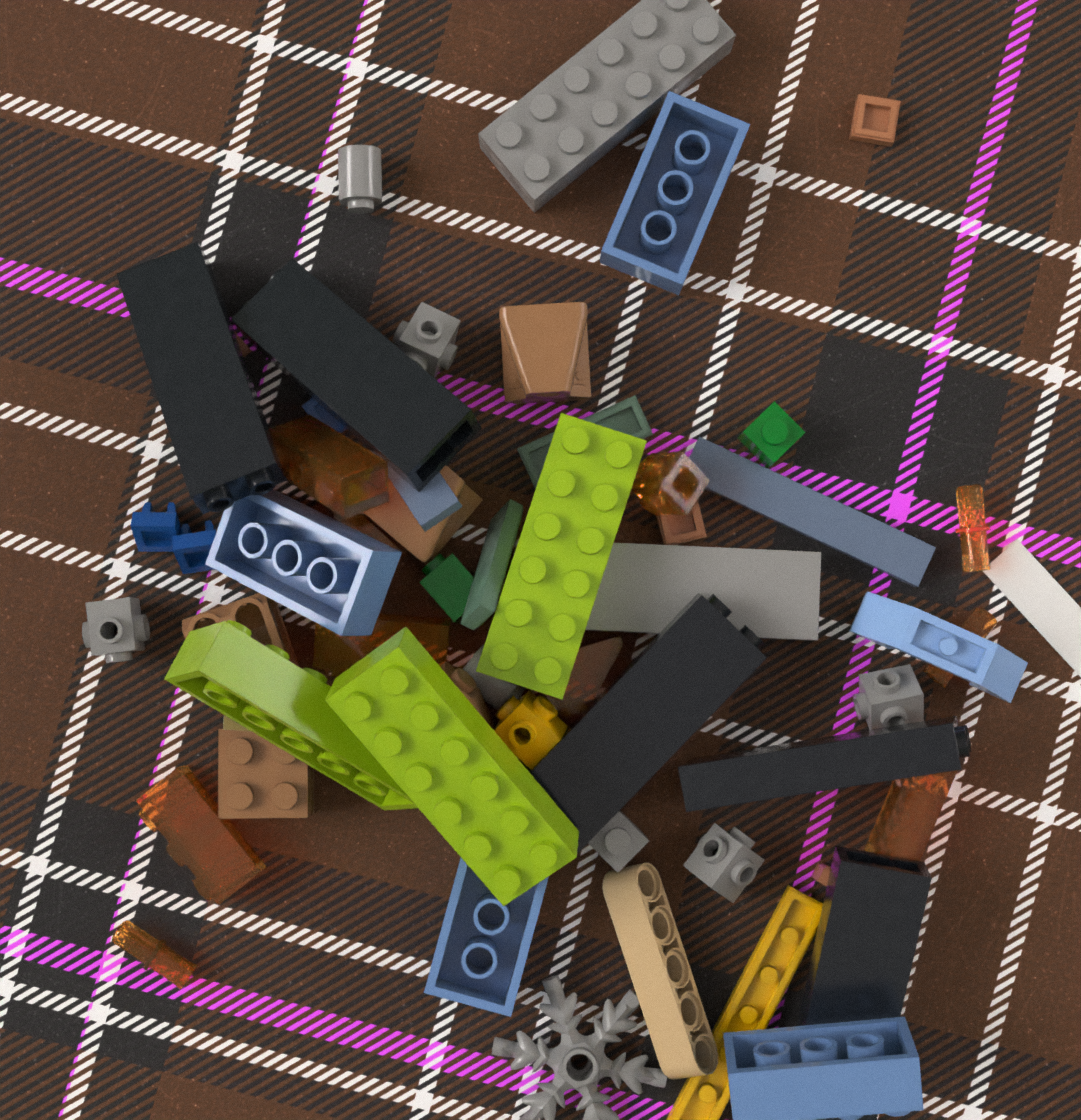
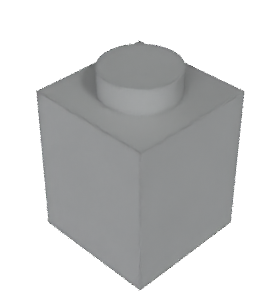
(618, 841)

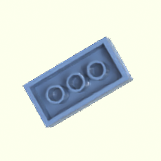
(673, 193)
(305, 561)
(483, 944)
(824, 1071)

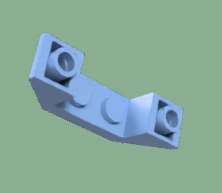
(939, 644)

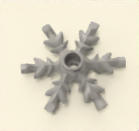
(572, 1042)

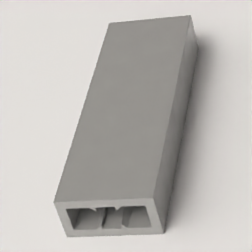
(765, 589)

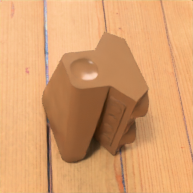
(545, 352)
(402, 525)
(256, 613)

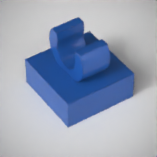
(155, 529)
(193, 548)

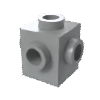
(429, 338)
(100, 627)
(889, 697)
(725, 861)

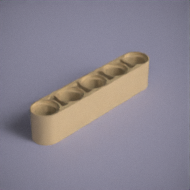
(660, 971)

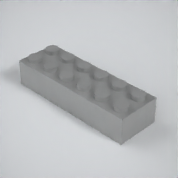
(603, 94)

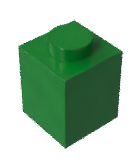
(771, 435)
(448, 584)

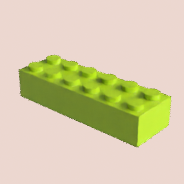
(561, 556)
(280, 704)
(454, 766)

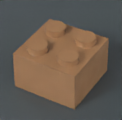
(261, 779)

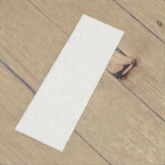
(1039, 600)

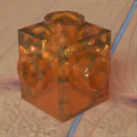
(669, 483)

